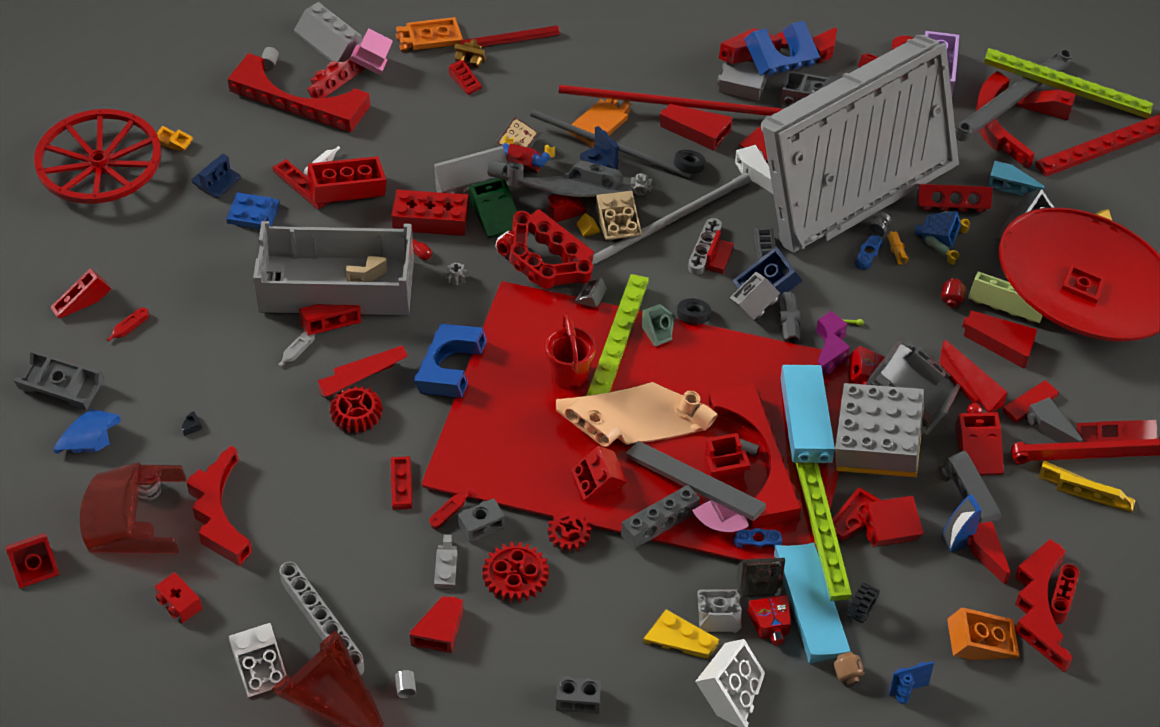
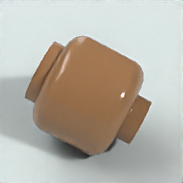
(849, 668)

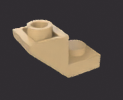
(374, 268)

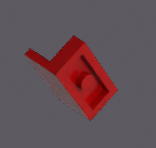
(718, 254)

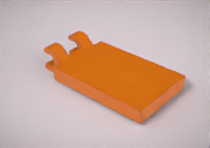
(429, 34)
(602, 114)

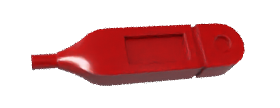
(129, 323)
(450, 508)

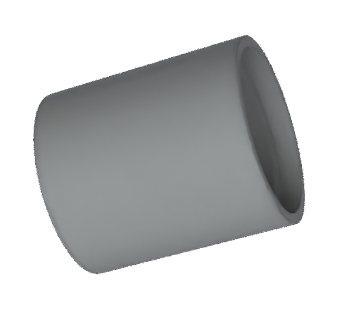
(270, 57)
(405, 684)

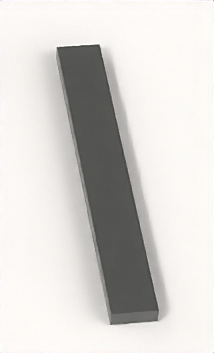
(697, 480)

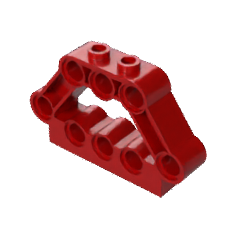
(559, 243)

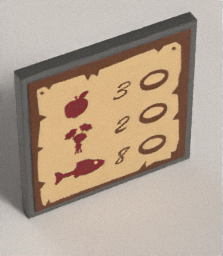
(523, 133)

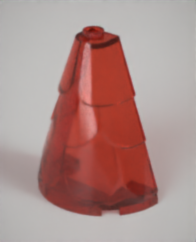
(331, 688)

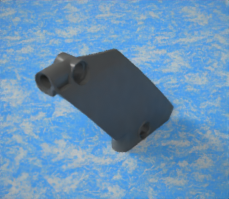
(583, 179)

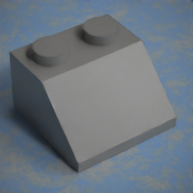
(755, 295)

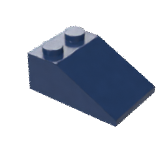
(775, 269)

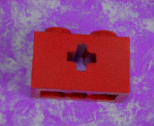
(178, 598)

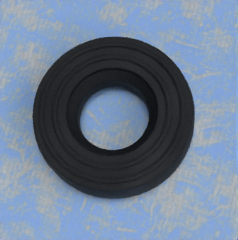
(683, 156)
(691, 317)

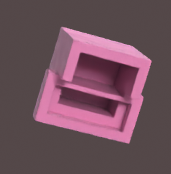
(372, 51)

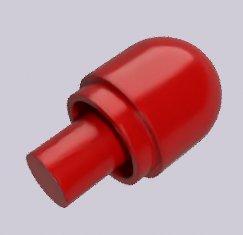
(421, 250)

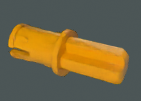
(897, 247)

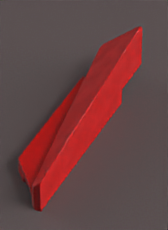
(360, 369)

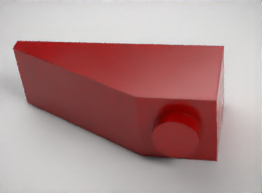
(1051, 102)
(83, 293)
(327, 317)
(988, 550)

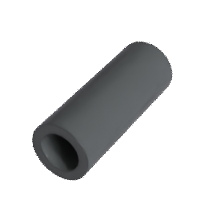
(750, 448)

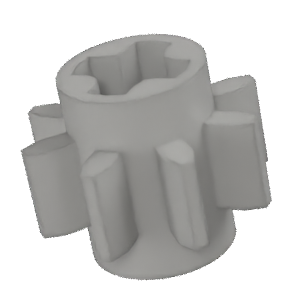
(641, 184)
(456, 274)

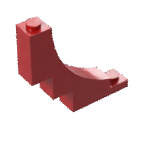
(1038, 624)

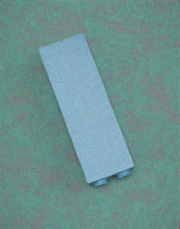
(807, 414)

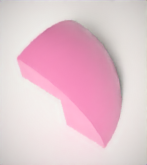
(720, 517)

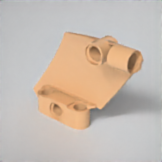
(637, 414)

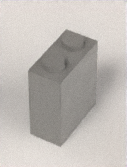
(741, 80)

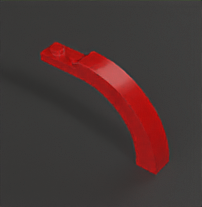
(994, 133)

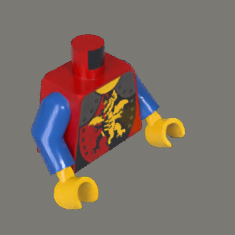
(526, 156)

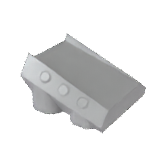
(719, 610)

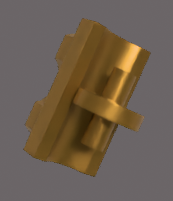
(470, 51)

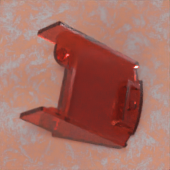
(111, 510)

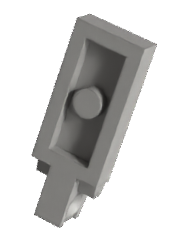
(446, 565)

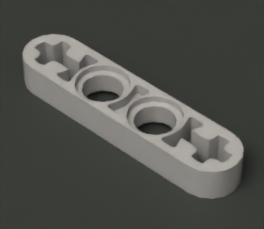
(703, 245)

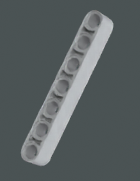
(316, 610)

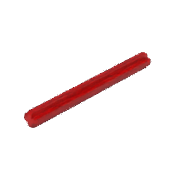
(515, 36)

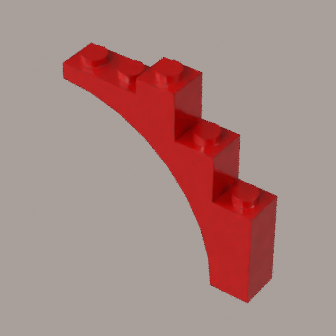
(217, 531)

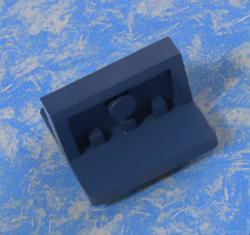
(216, 177)

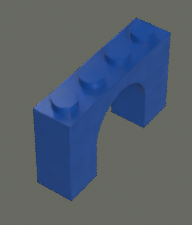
(770, 61)
(448, 341)

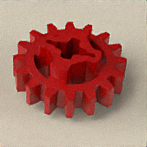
(567, 528)

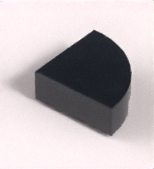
(191, 424)

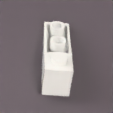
(752, 162)

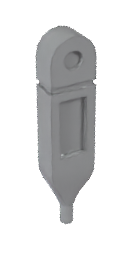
(297, 348)

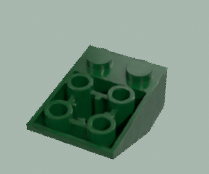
(493, 206)

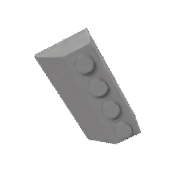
(327, 33)
(460, 173)

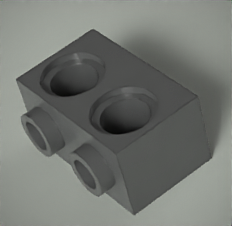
(578, 700)

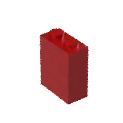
(892, 521)

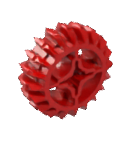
(357, 415)

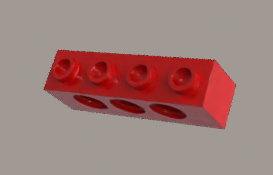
(983, 195)

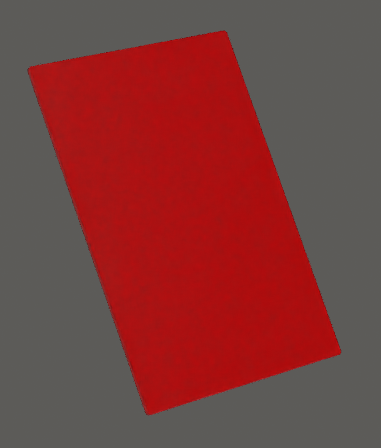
(520, 451)

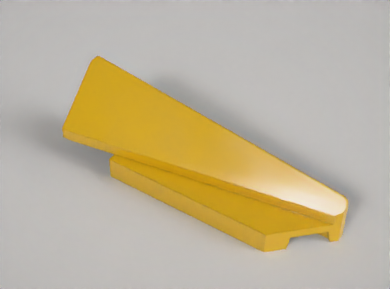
(1082, 487)

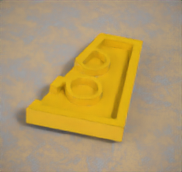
(680, 634)

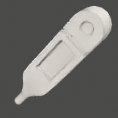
(328, 155)

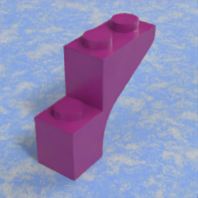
(835, 350)

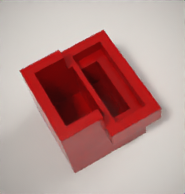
(725, 457)

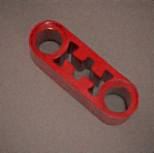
(1067, 584)

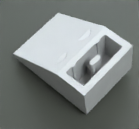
(258, 659)

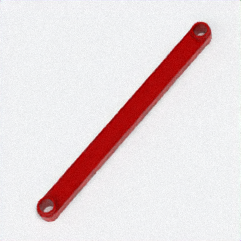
(1025, 452)

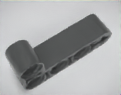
(968, 482)

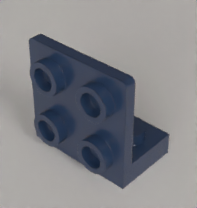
(604, 150)

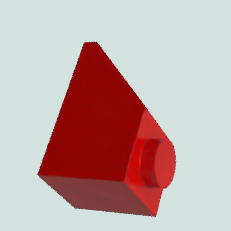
(825, 44)
(564, 207)

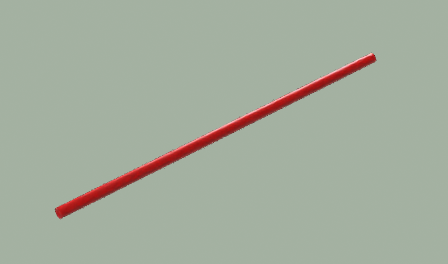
(666, 100)

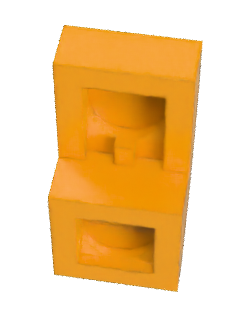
(174, 140)

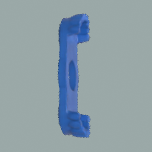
(864, 259)
(744, 537)

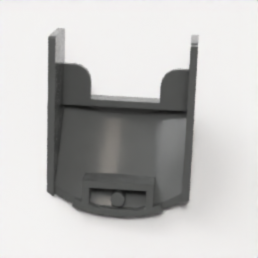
(915, 369)

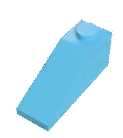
(1012, 180)

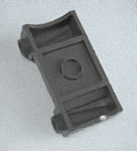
(800, 86)

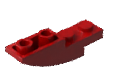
(1117, 430)

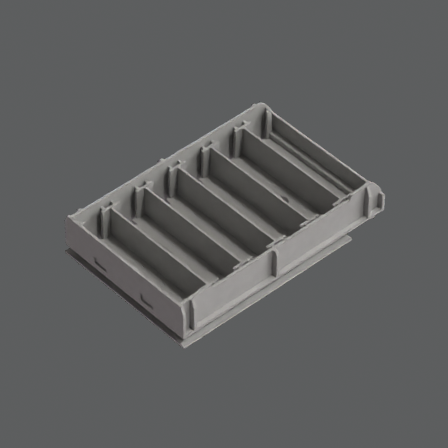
(861, 142)

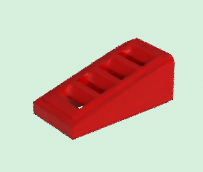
(459, 68)

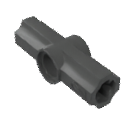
(789, 318)

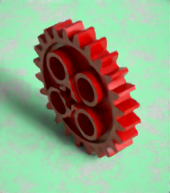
(501, 581)

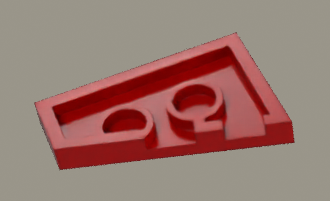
(848, 518)

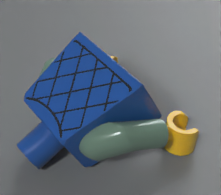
(941, 232)

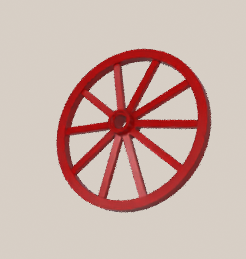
(98, 160)

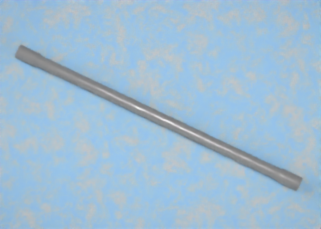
(667, 220)

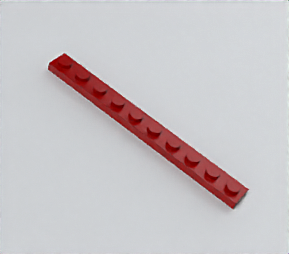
(1099, 146)

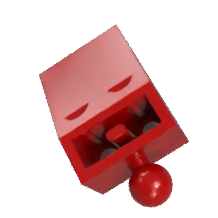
(981, 438)

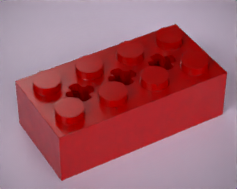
(346, 179)
(431, 212)

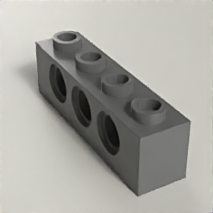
(660, 517)

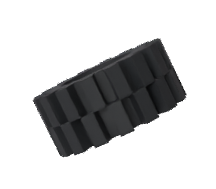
(863, 603)

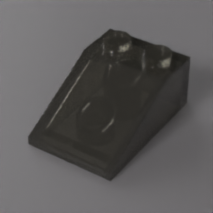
(760, 577)

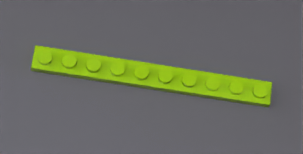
(1068, 83)
(618, 335)
(824, 531)

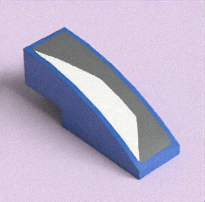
(962, 524)

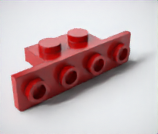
(332, 78)

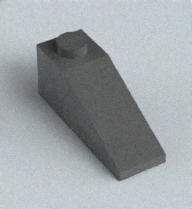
(1051, 422)

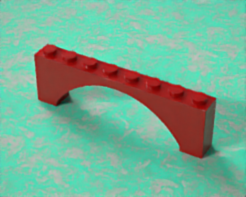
(337, 111)
(744, 408)

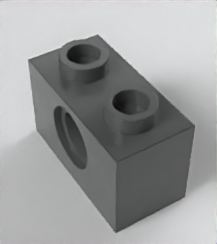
(492, 520)

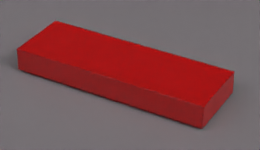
(1019, 407)
(401, 483)

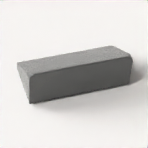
(592, 293)

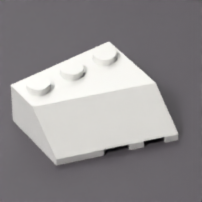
(732, 682)

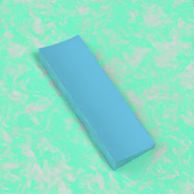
(810, 603)

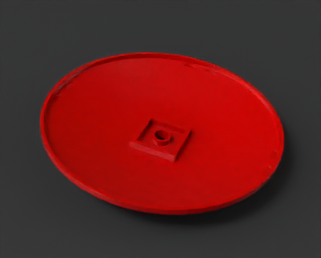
(1059, 248)

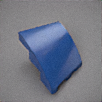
(87, 432)

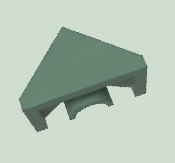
(658, 324)

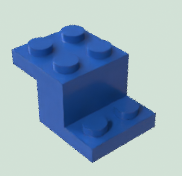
(251, 210)

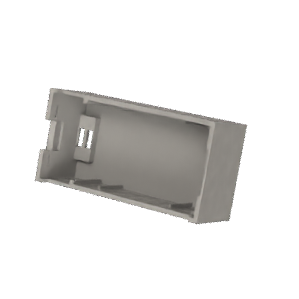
(315, 264)

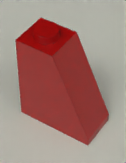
(439, 626)

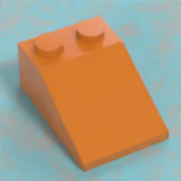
(982, 635)

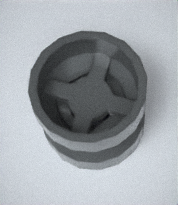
(880, 223)

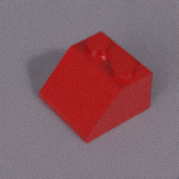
(32, 560)

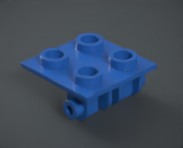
(911, 678)

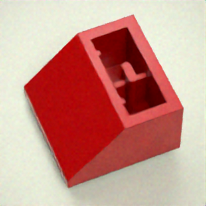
(598, 474)

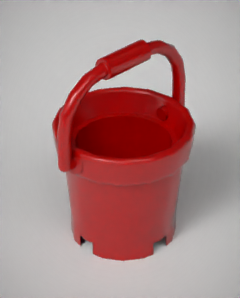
(570, 354)

